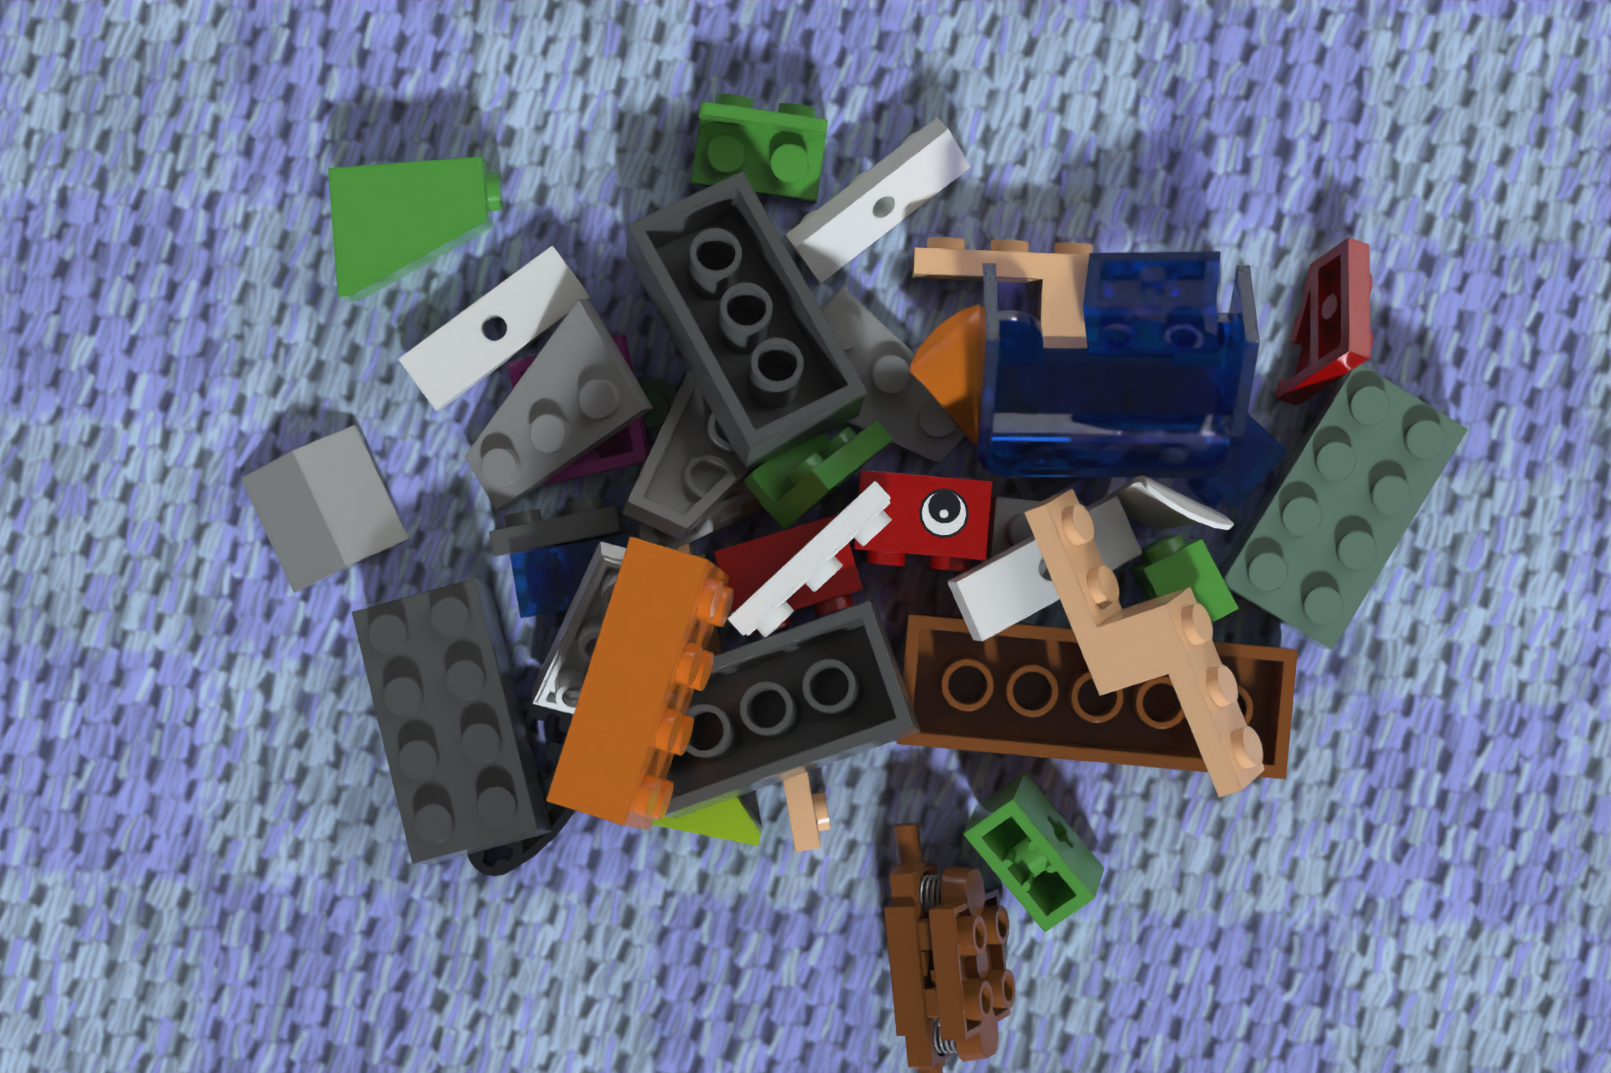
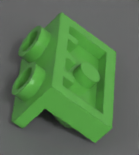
(773, 149)
(813, 470)

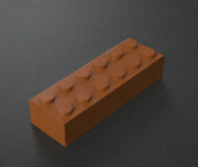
(1037, 698)

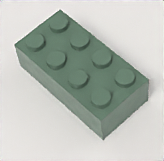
(1340, 505)

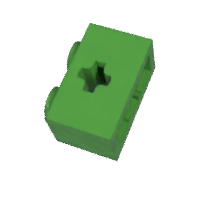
(1034, 852)

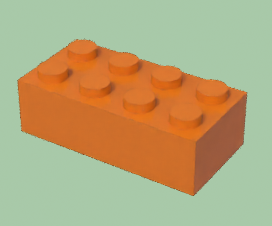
(641, 685)

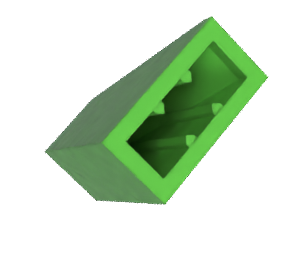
(405, 216)

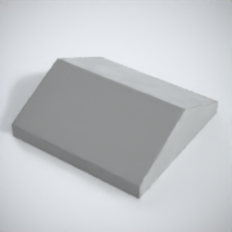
(324, 508)

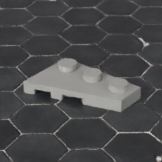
(892, 391)
(558, 411)
(686, 468)

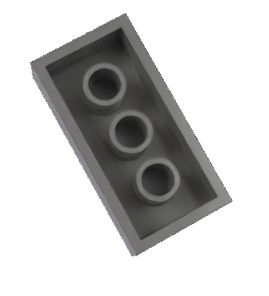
(744, 320)
(791, 708)
(451, 722)

